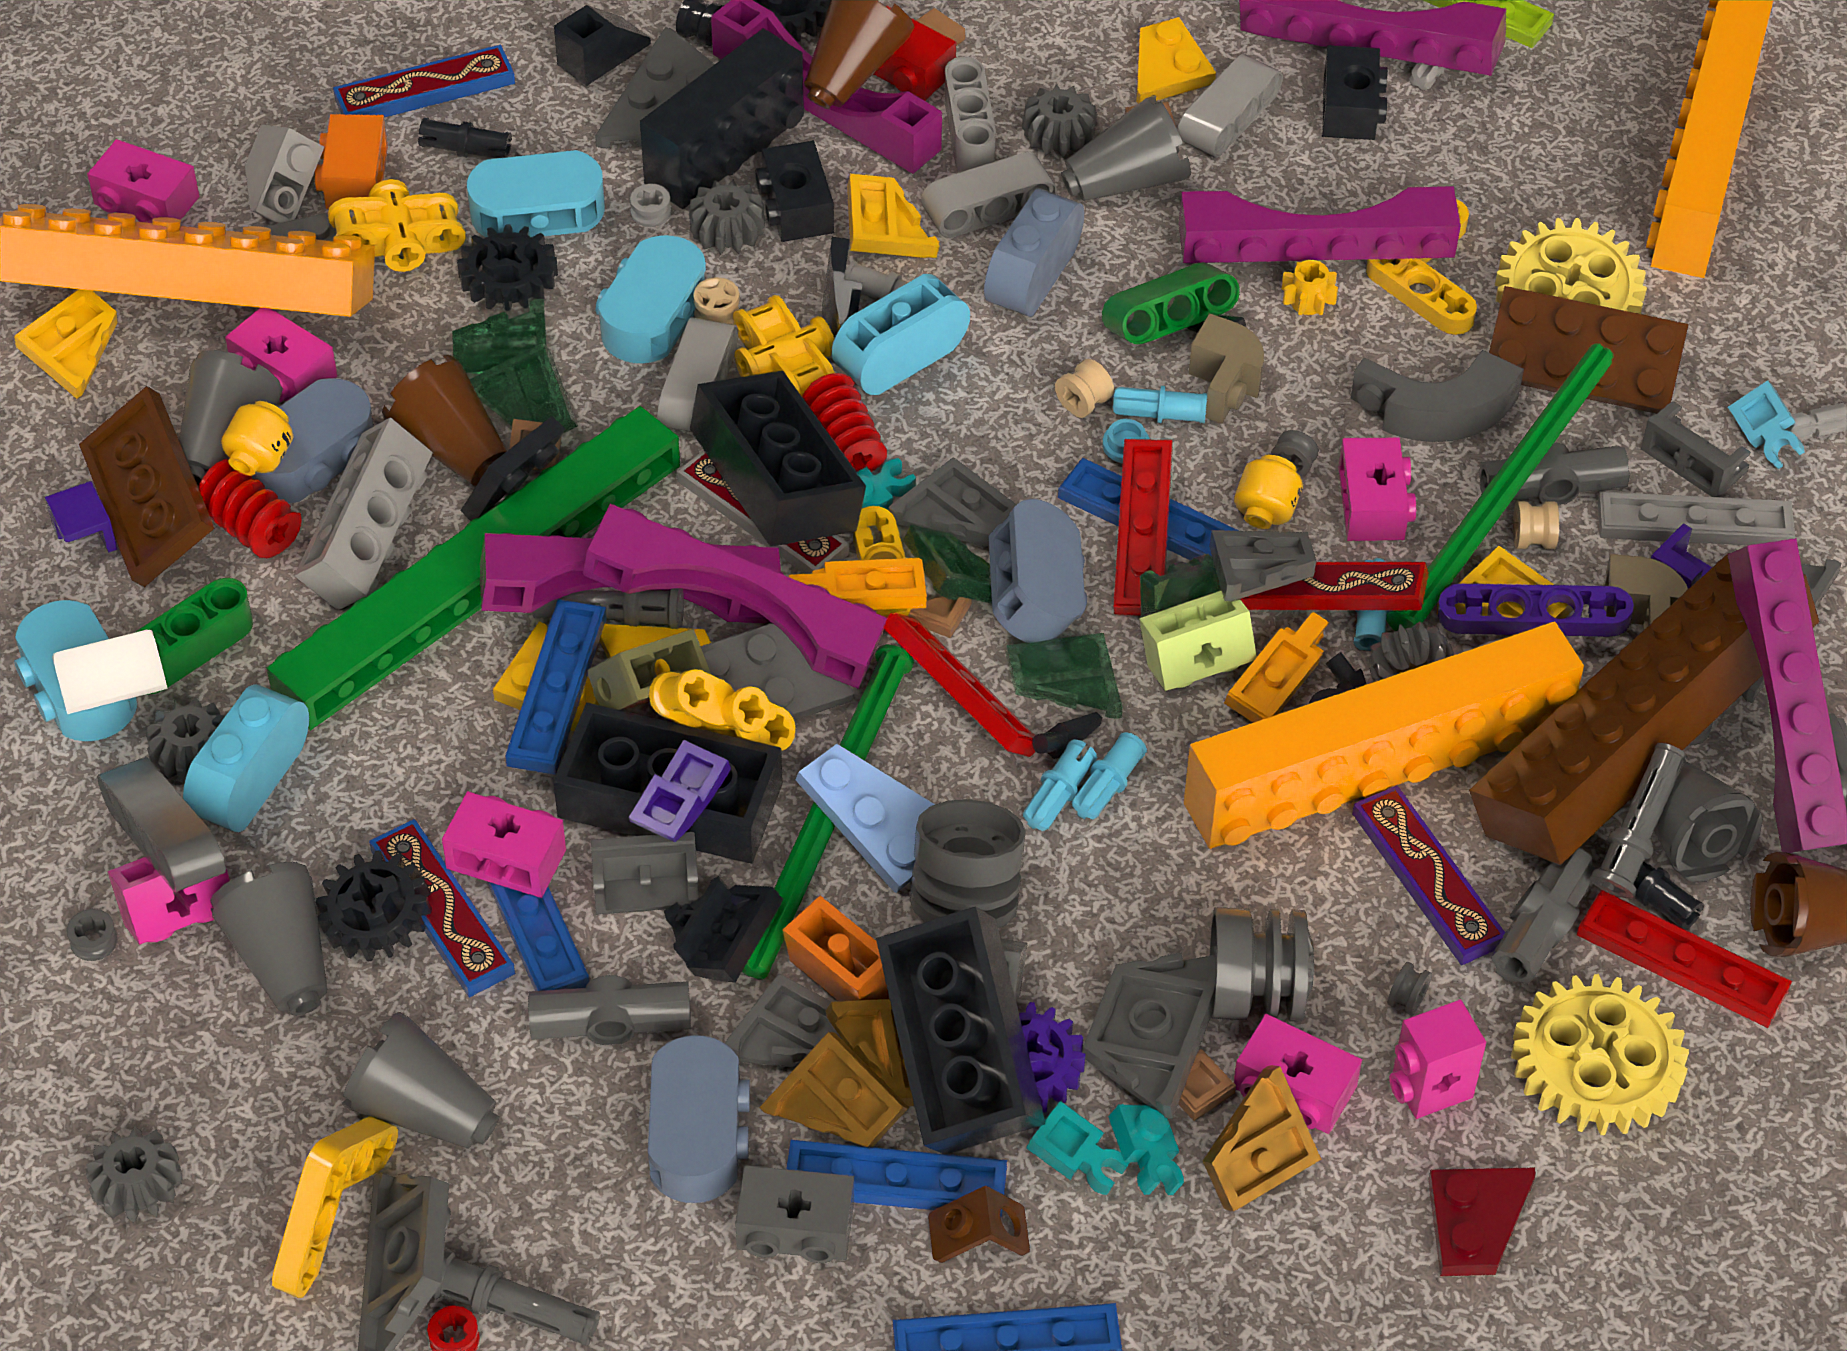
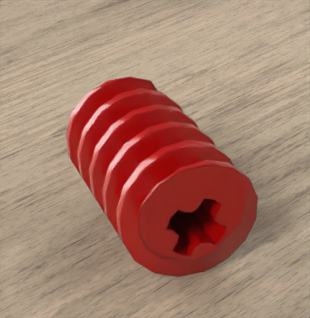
(846, 420)
(249, 510)

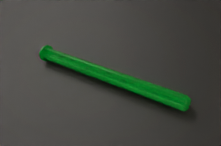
(1507, 482)
(817, 827)

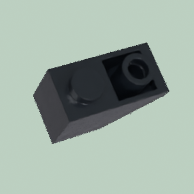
(595, 43)

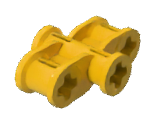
(400, 224)
(781, 345)
(713, 705)

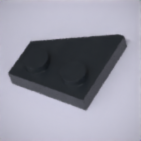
(512, 468)

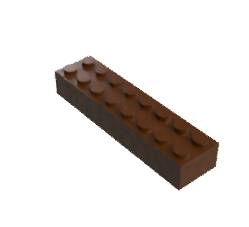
(1600, 741)

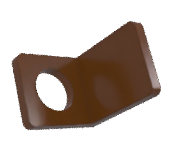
(974, 1221)

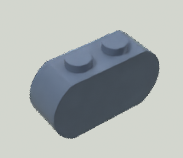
(1034, 252)
(326, 429)
(1036, 571)
(696, 1119)

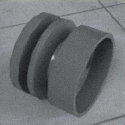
(967, 858)
(1261, 963)

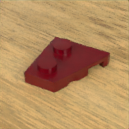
(1476, 1216)

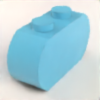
(539, 191)
(650, 299)
(900, 334)
(55, 629)
(246, 757)

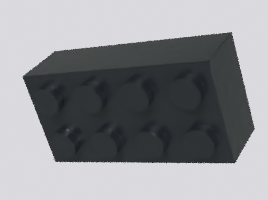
(723, 117)
(777, 458)
(620, 752)
(960, 1031)

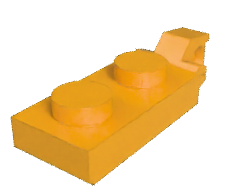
(874, 583)
(1278, 671)

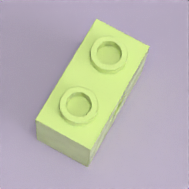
(1197, 640)

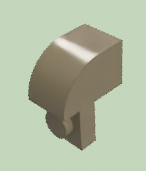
(1230, 360)
(1649, 584)

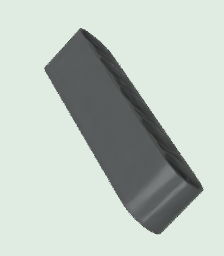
(161, 824)

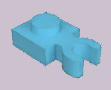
(1764, 420)

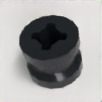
(695, 20)

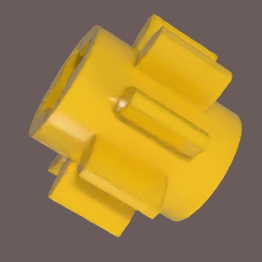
(1309, 287)

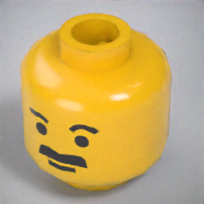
(257, 438)
(1268, 491)

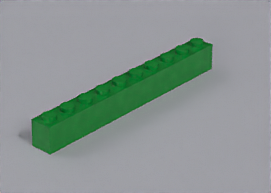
(445, 584)

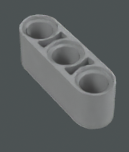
(1229, 105)
(969, 113)
(984, 194)
(701, 358)

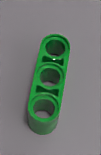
(1151, 299)
(201, 627)

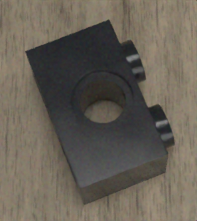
(1352, 92)
(796, 191)

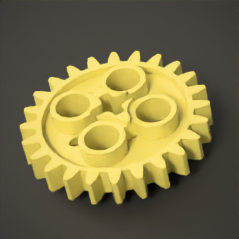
(1582, 256)
(1599, 1054)

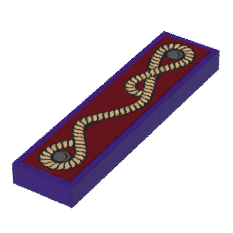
(1429, 874)

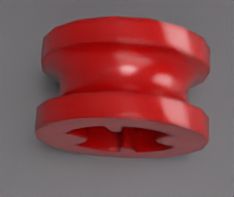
(455, 1317)

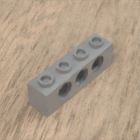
(364, 515)

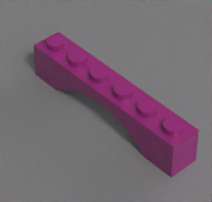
(1450, 37)
(888, 123)
(1230, 229)
(645, 556)
(532, 570)
(1807, 776)

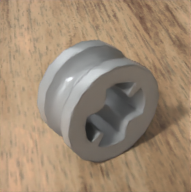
(651, 214)

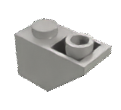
(280, 172)

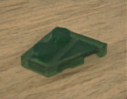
(499, 338)
(526, 389)
(950, 564)
(1181, 585)
(1066, 672)

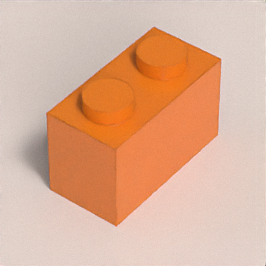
(351, 156)
(835, 953)

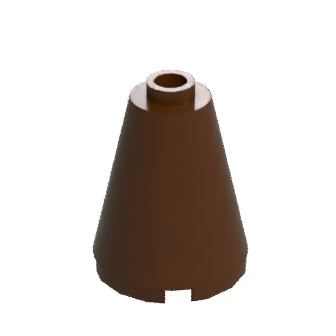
(852, 47)
(447, 417)
(1799, 905)

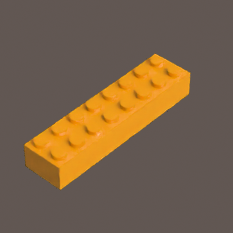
(1707, 145)
(186, 261)
(1378, 735)

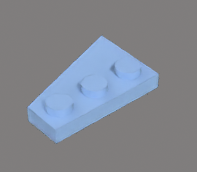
(868, 810)

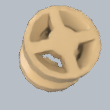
(716, 300)
(1084, 388)
(1536, 525)

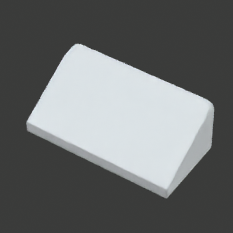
(109, 671)

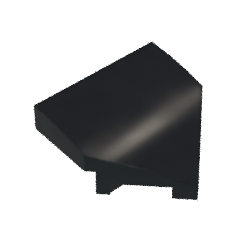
(840, 295)
(722, 928)

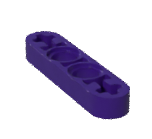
(1535, 602)

